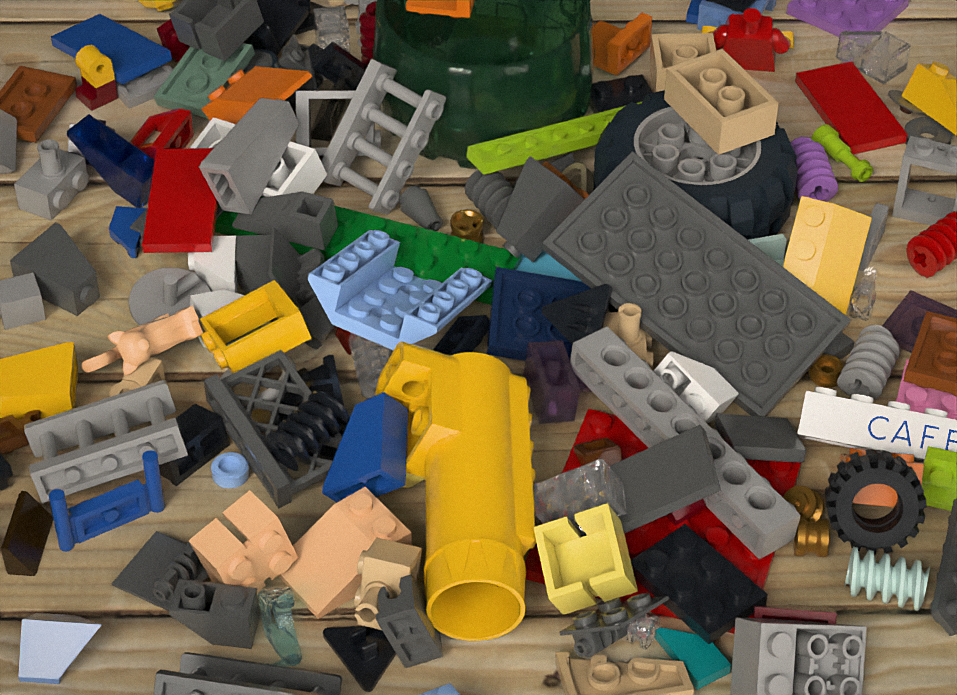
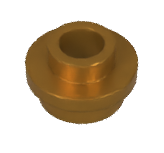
(826, 371)

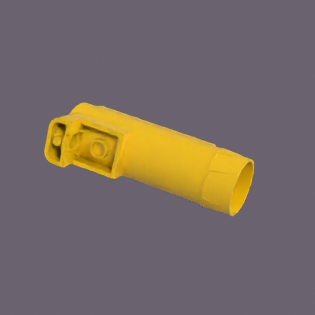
(475, 453)

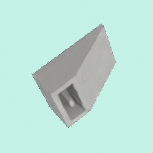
(797, 658)

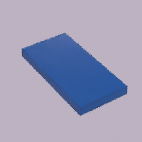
(129, 51)

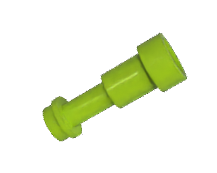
(841, 152)

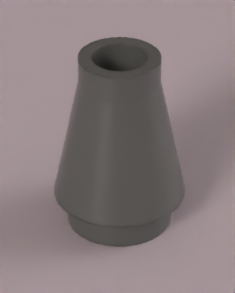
(420, 208)

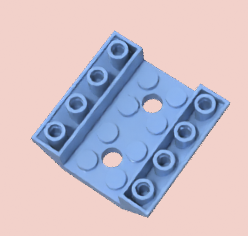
(386, 302)

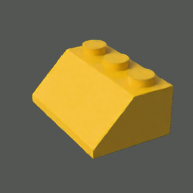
(827, 249)

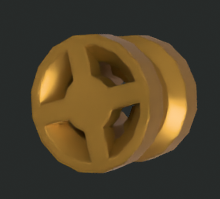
(467, 225)
(812, 538)

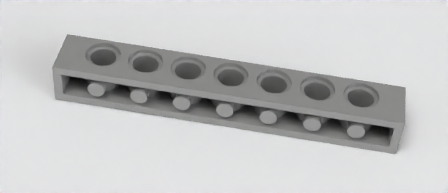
(657, 413)

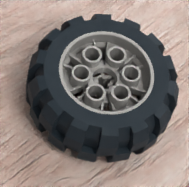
(742, 187)

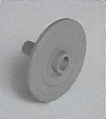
(163, 293)

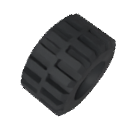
(886, 530)

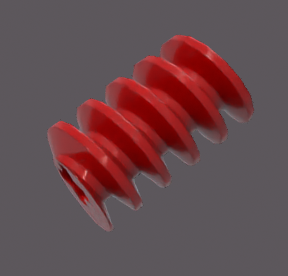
(934, 246)

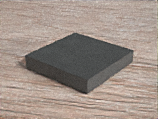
(761, 437)

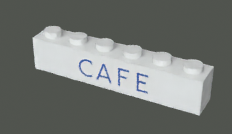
(873, 426)

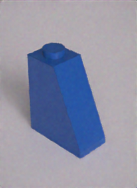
(370, 450)

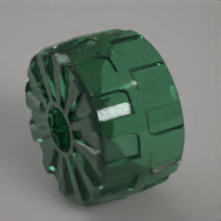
(500, 69)

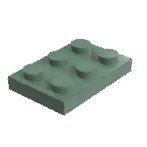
(198, 76)

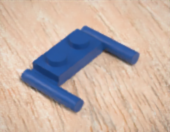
(108, 509)

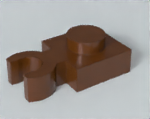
(12, 431)

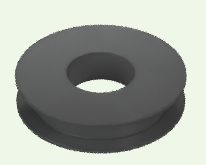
(928, 125)

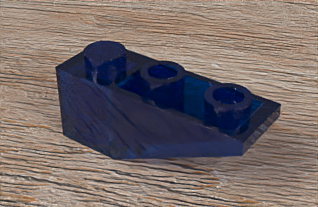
(115, 159)

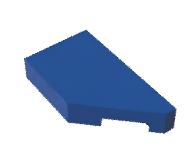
(120, 228)

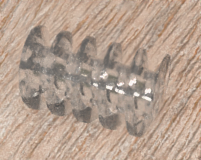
(369, 362)

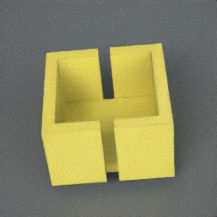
(585, 566)

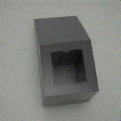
(217, 612)

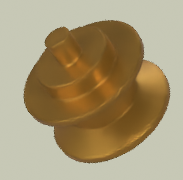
(806, 501)

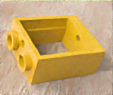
(246, 315)

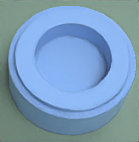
(230, 470)

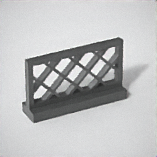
(248, 433)

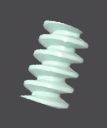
(886, 578)

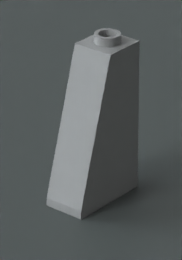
(249, 155)

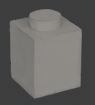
(20, 301)

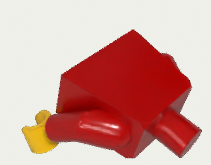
(751, 40)

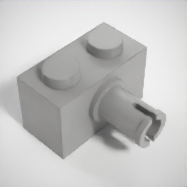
(51, 181)

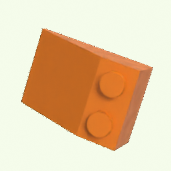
(247, 88)

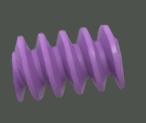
(814, 172)

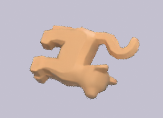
(147, 340)

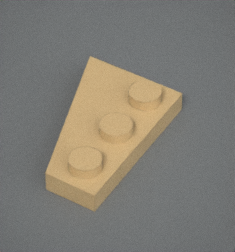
(637, 677)

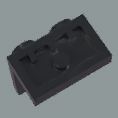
(280, 22)

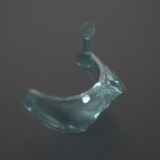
(282, 634)

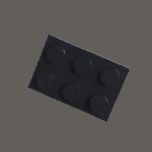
(699, 581)

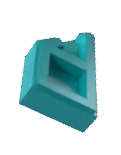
(702, 660)

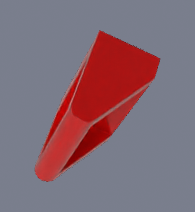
(175, 131)

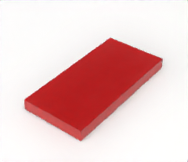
(851, 107)
(179, 204)

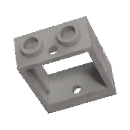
(303, 115)
(920, 205)

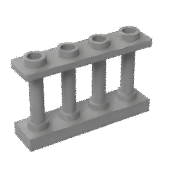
(355, 124)
(111, 458)

